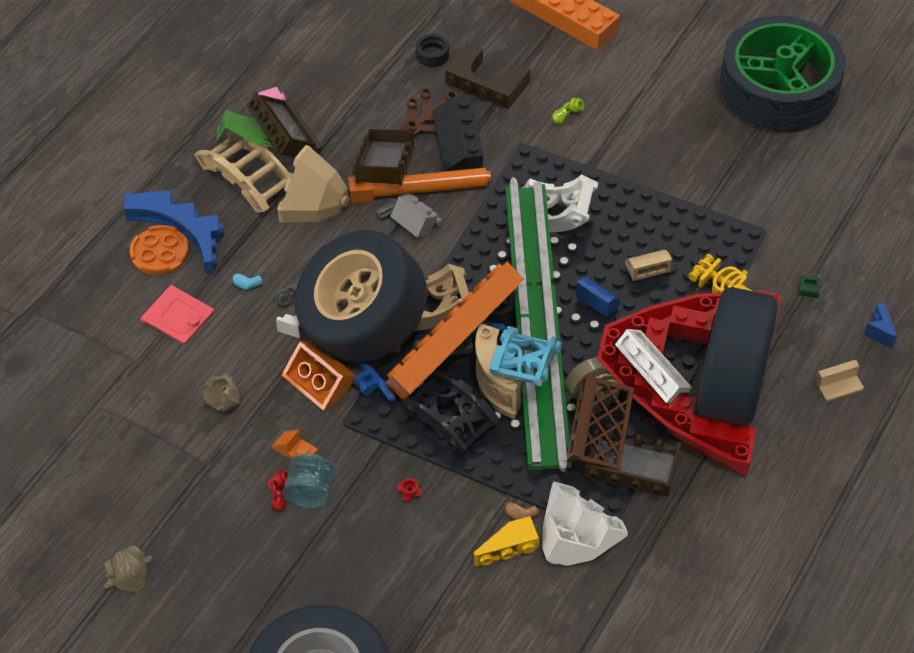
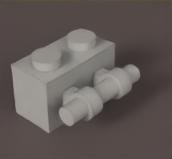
(415, 216)

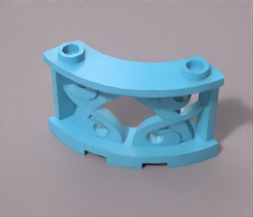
(512, 342)

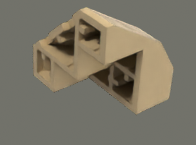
(312, 191)

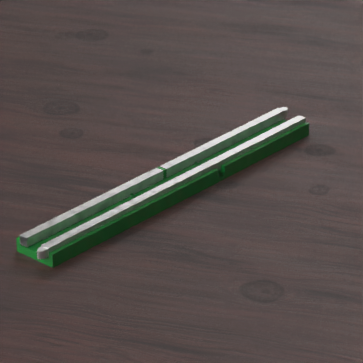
(537, 317)

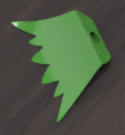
(243, 126)

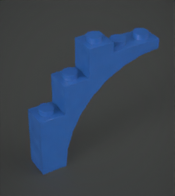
(162, 209)

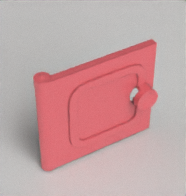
(177, 314)

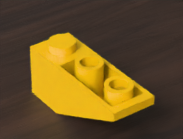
(511, 540)

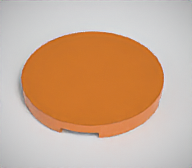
(159, 250)

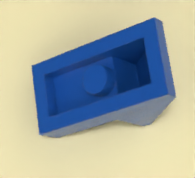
(882, 327)

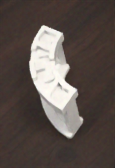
(575, 196)

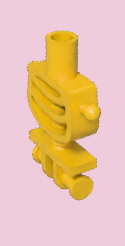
(726, 277)

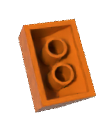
(318, 374)

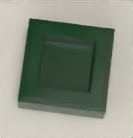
(809, 286)

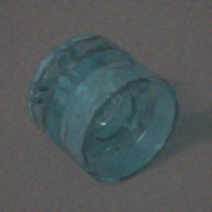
(308, 481)

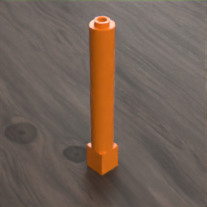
(419, 183)

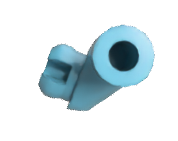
(246, 283)

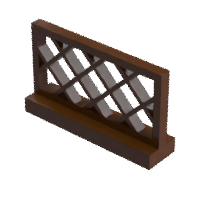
(582, 421)

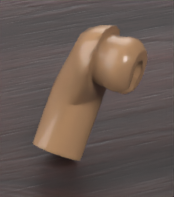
(517, 512)

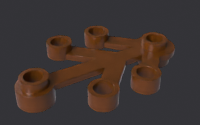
(426, 113)

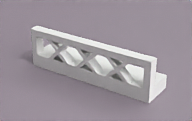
(652, 365)

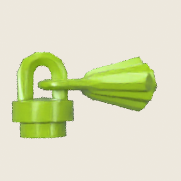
(575, 105)

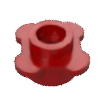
(409, 484)

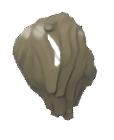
(221, 393)

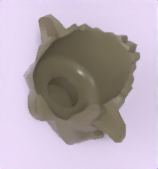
(127, 570)

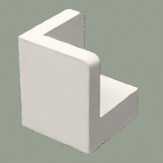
(289, 325)

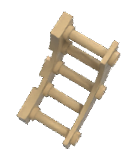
(215, 161)

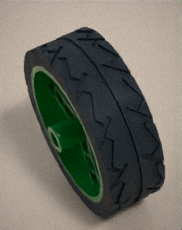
(789, 99)

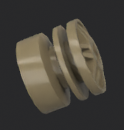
(594, 367)

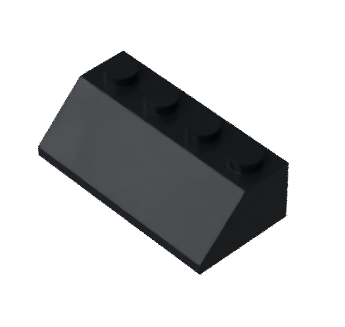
(458, 134)

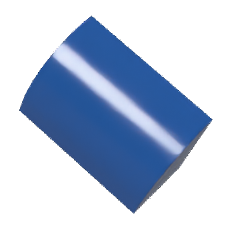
(596, 297)

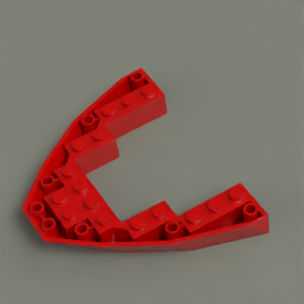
(690, 320)

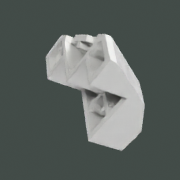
(576, 528)

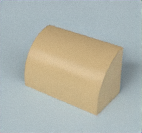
(649, 265)

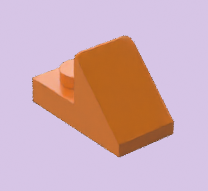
(291, 444)

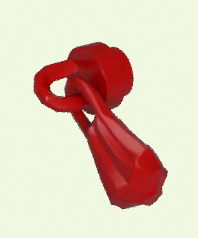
(278, 501)

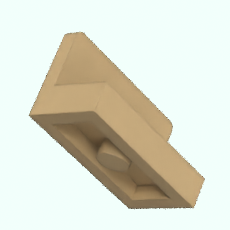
(839, 381)

